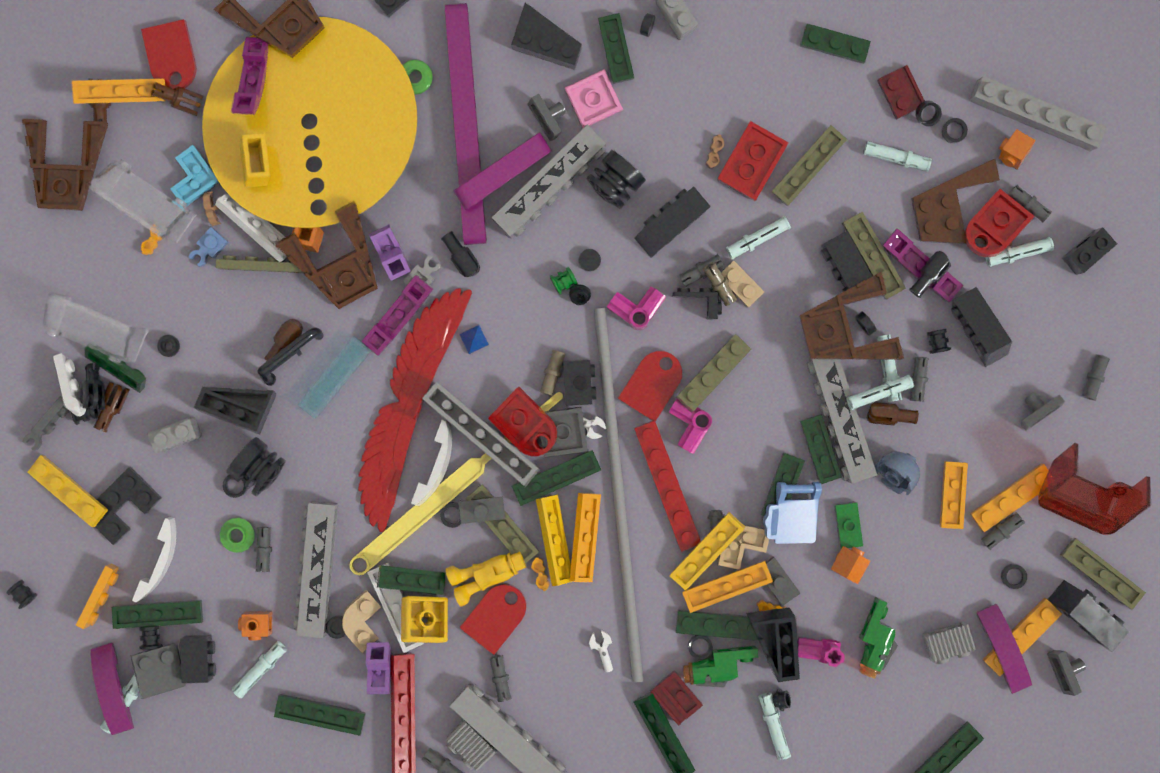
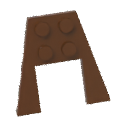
(286, 29)
(63, 185)
(939, 211)
(345, 277)
(829, 333)

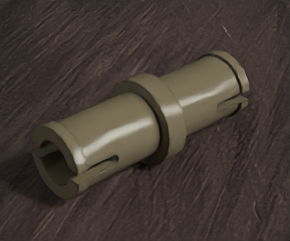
(719, 283)
(552, 372)

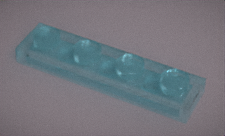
(334, 377)

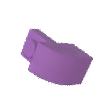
(390, 252)
(379, 667)

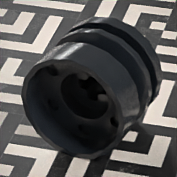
(615, 179)
(256, 466)

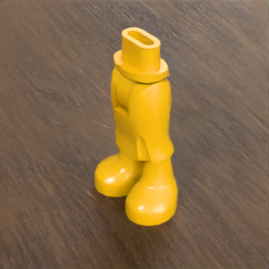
(488, 573)

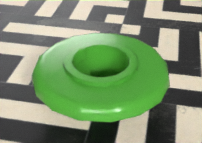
(424, 69)
(248, 535)

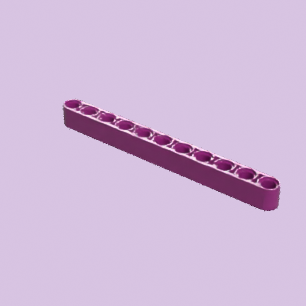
(464, 116)

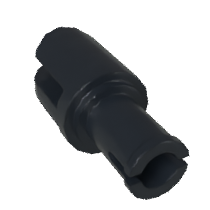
(461, 256)
(931, 273)
(93, 388)

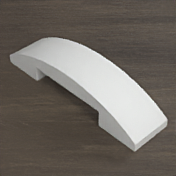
(443, 436)
(168, 535)

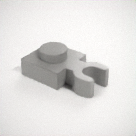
(424, 273)

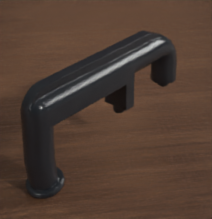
(281, 357)

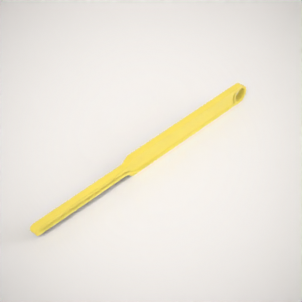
(420, 514)

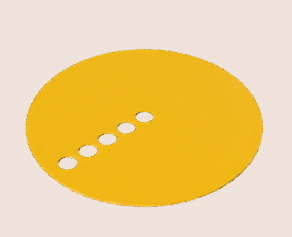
(362, 125)

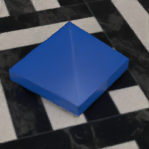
(474, 339)

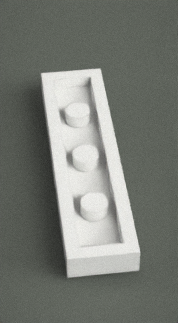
(254, 226)
(391, 603)

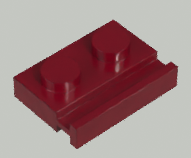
(901, 91)
(676, 698)

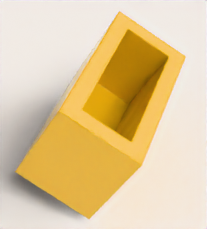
(254, 160)

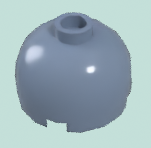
(899, 471)

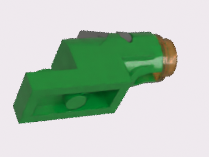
(879, 640)
(720, 669)

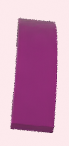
(252, 77)
(913, 259)
(398, 315)
(1005, 648)
(109, 689)

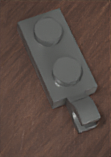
(47, 423)

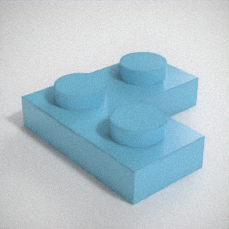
(199, 178)

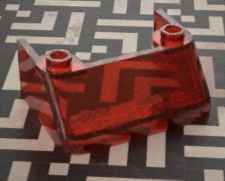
(1088, 502)

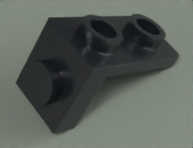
(714, 307)

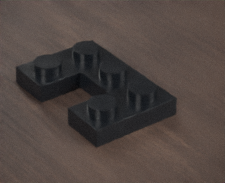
(125, 487)

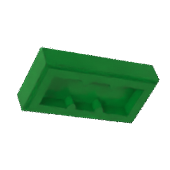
(848, 525)

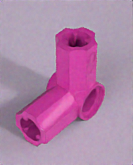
(647, 307)
(693, 434)
(824, 650)

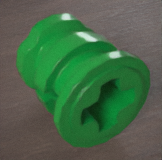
(563, 280)

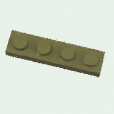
(809, 165)
(873, 253)
(253, 264)
(713, 373)
(507, 529)
(1103, 573)

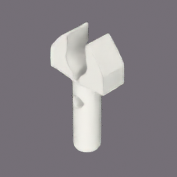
(597, 421)
(602, 649)

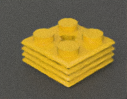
(433, 609)

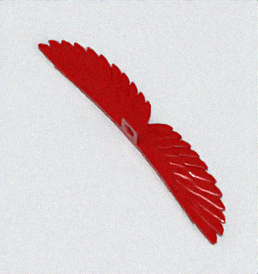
(411, 382)

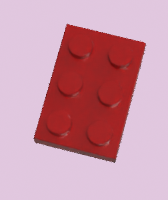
(752, 161)

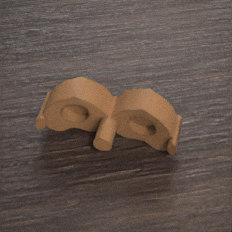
(713, 157)
(209, 208)

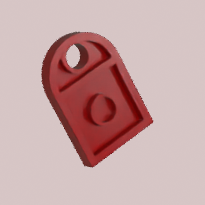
(170, 52)
(997, 224)
(651, 385)
(523, 423)
(495, 618)

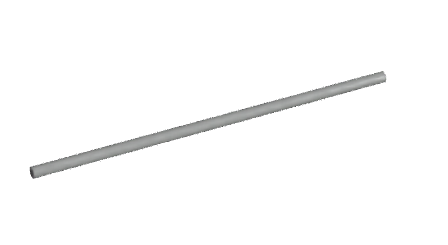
(618, 495)

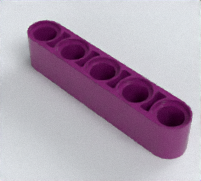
(502, 171)

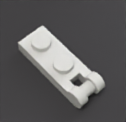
(68, 384)

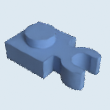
(211, 244)

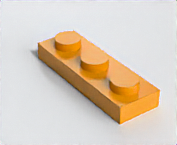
(953, 495)
(98, 596)

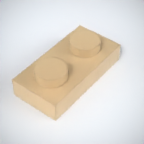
(742, 284)

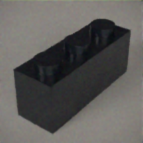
(846, 261)

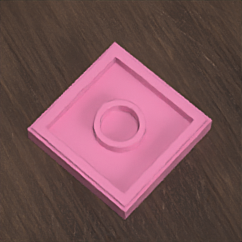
(593, 98)

